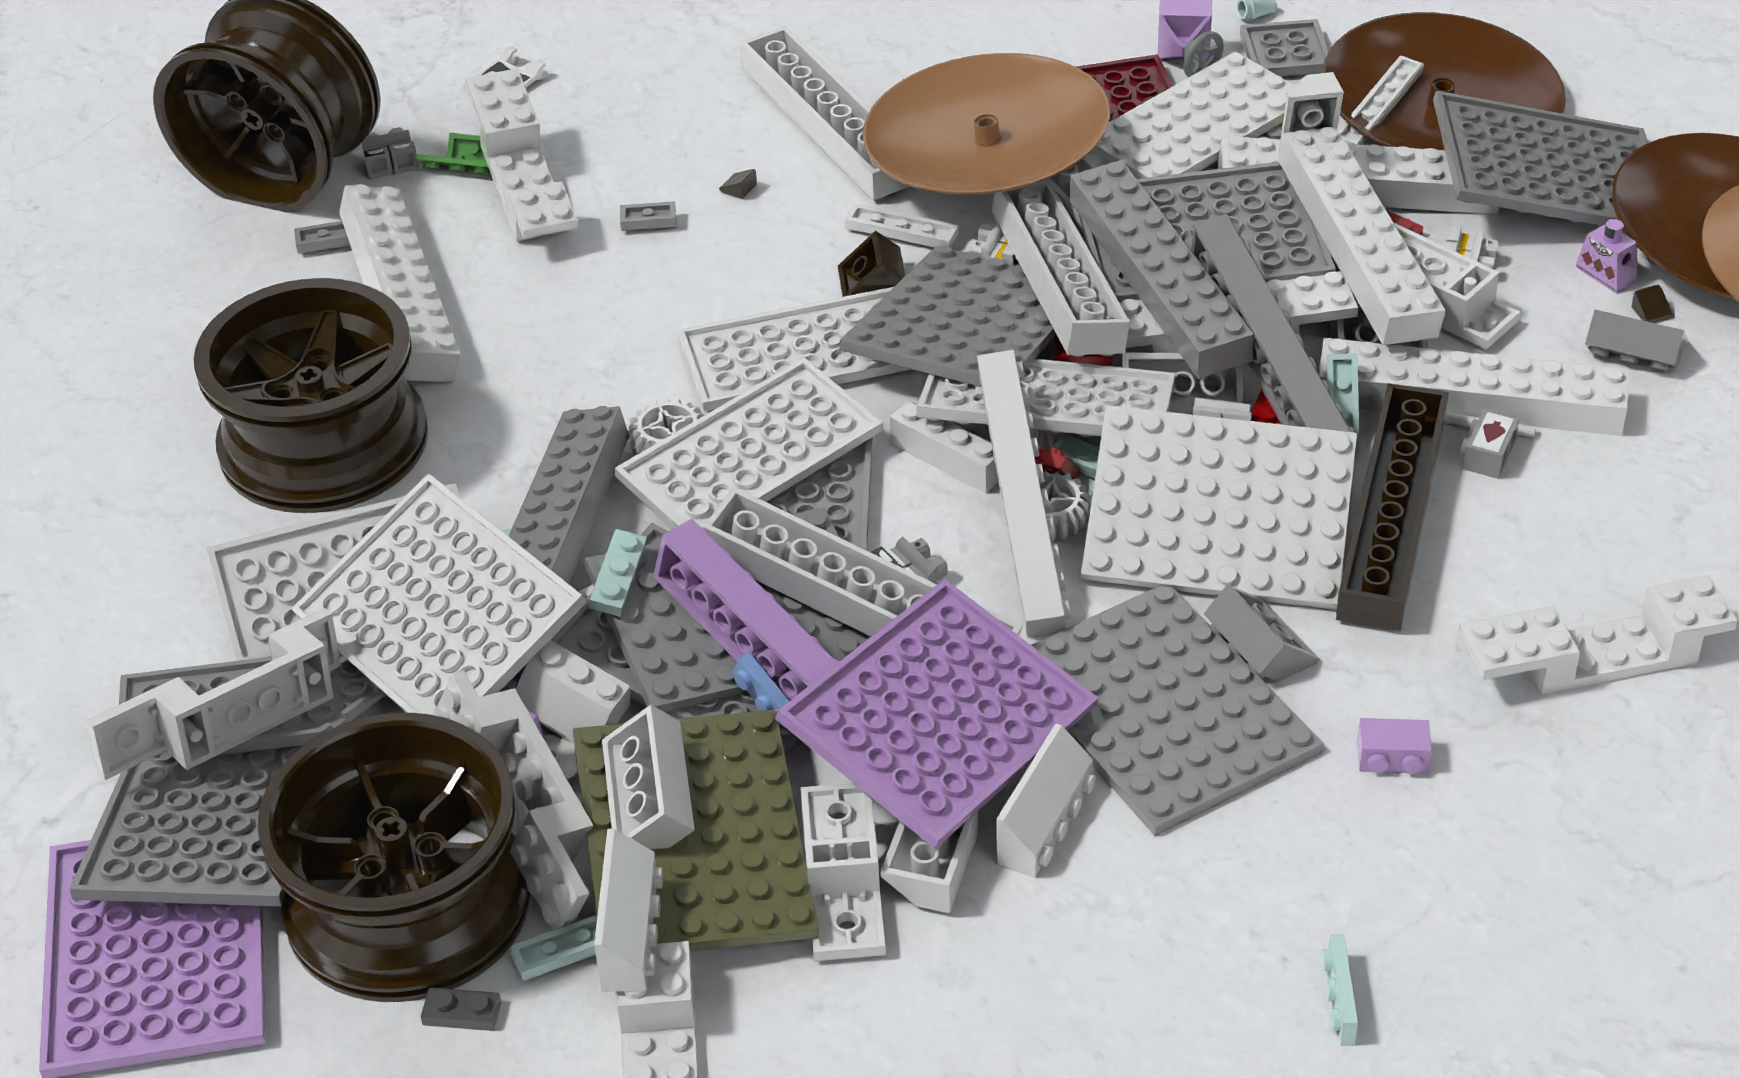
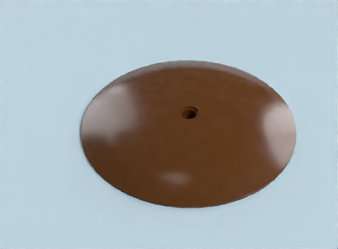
(1458, 58)
(1665, 197)

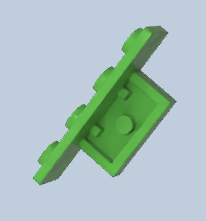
(462, 153)

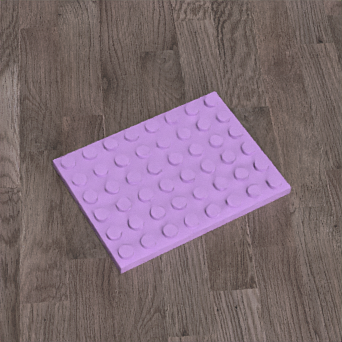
(936, 711)
(144, 977)

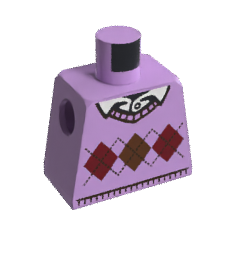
(1609, 256)

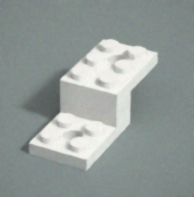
(843, 871)

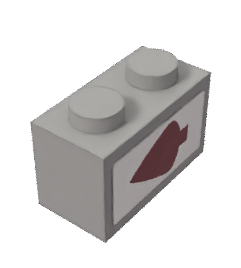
(1489, 443)

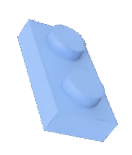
(758, 684)

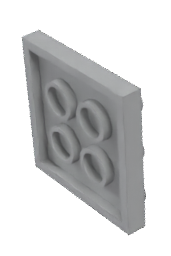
(1286, 46)

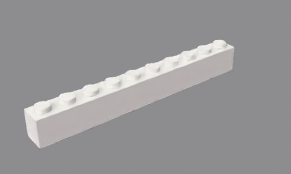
(1021, 494)

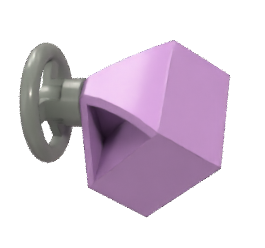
(1187, 33)

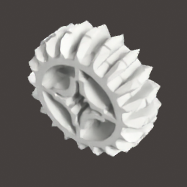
(659, 422)
(1067, 504)

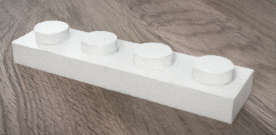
(901, 226)

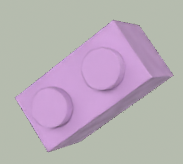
(1394, 745)

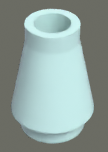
(1255, 8)

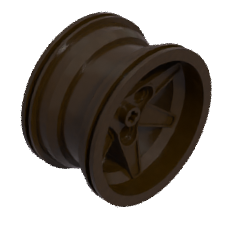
(273, 113)
(312, 394)
(415, 903)

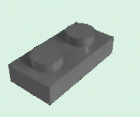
(461, 1009)

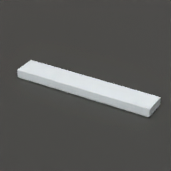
(1383, 97)

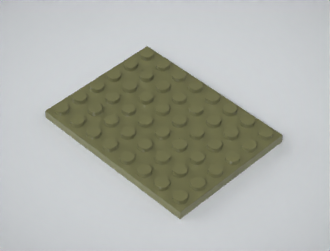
(745, 863)

